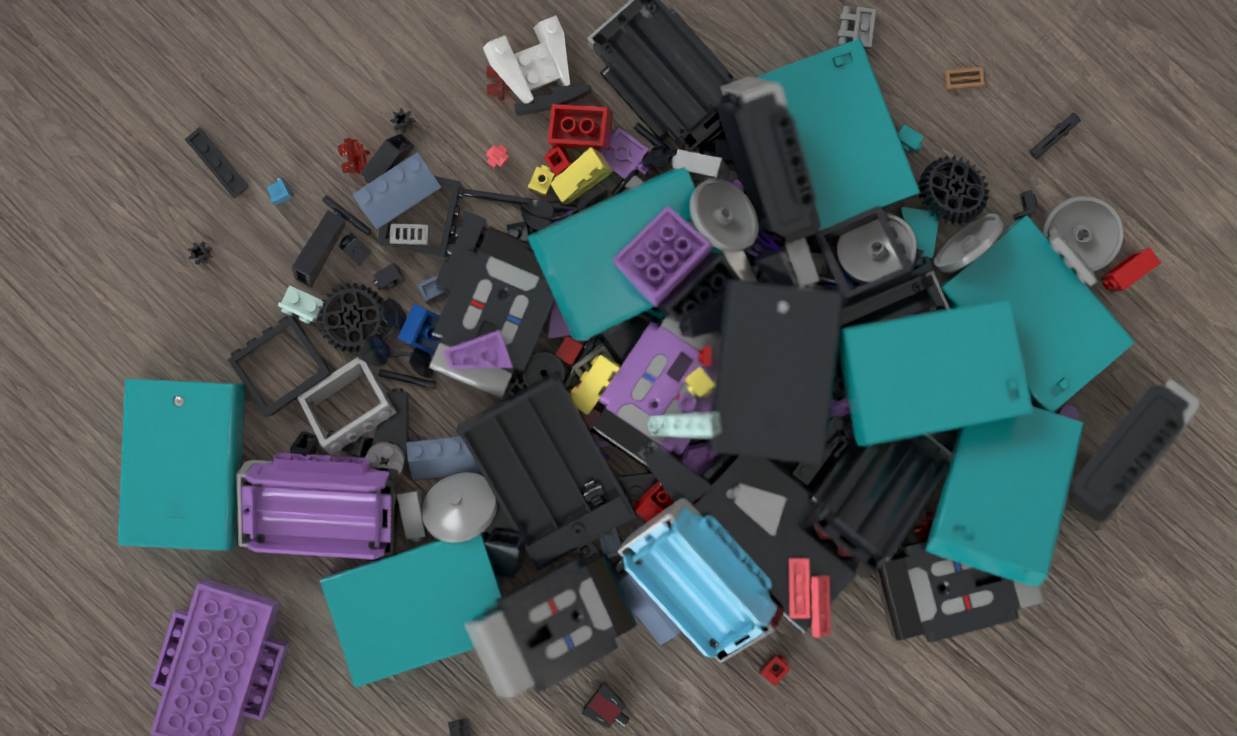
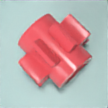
(497, 156)

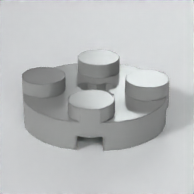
(386, 450)

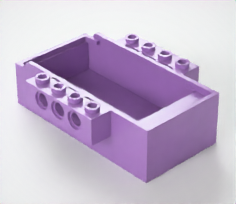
(218, 663)

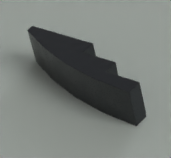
(561, 96)

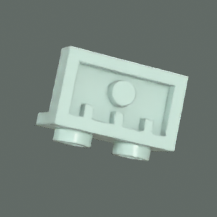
(301, 304)

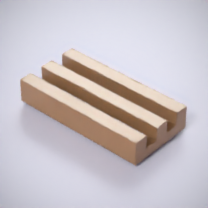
(947, 73)

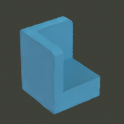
(279, 192)

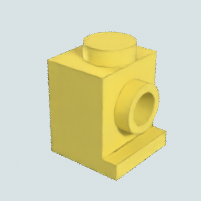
(541, 187)

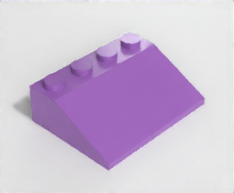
(662, 256)

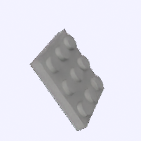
(1071, 256)

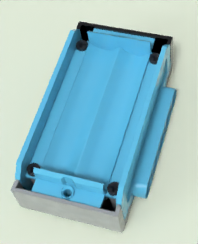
(702, 580)

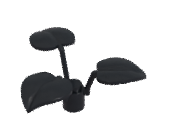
(539, 212)
(377, 352)

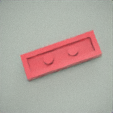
(799, 588)
(821, 605)

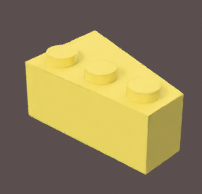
(581, 176)
(594, 383)

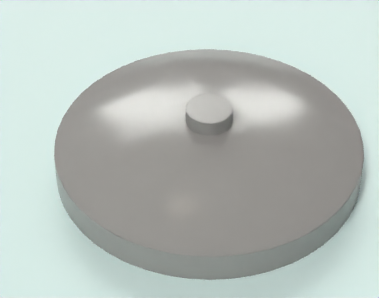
(724, 215)
(1089, 227)
(968, 243)
(868, 253)
(459, 507)

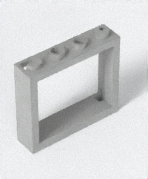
(331, 385)

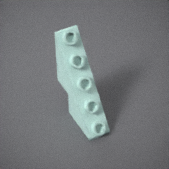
(685, 424)

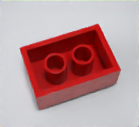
(580, 127)

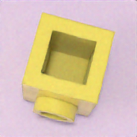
(699, 383)

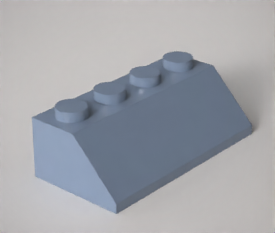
(397, 190)
(439, 458)
(648, 611)

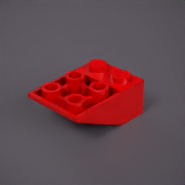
(653, 502)

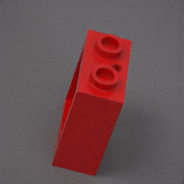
(1130, 270)

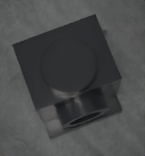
(388, 277)

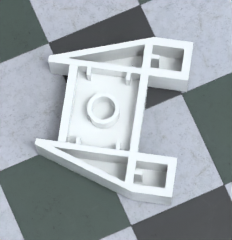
(532, 66)

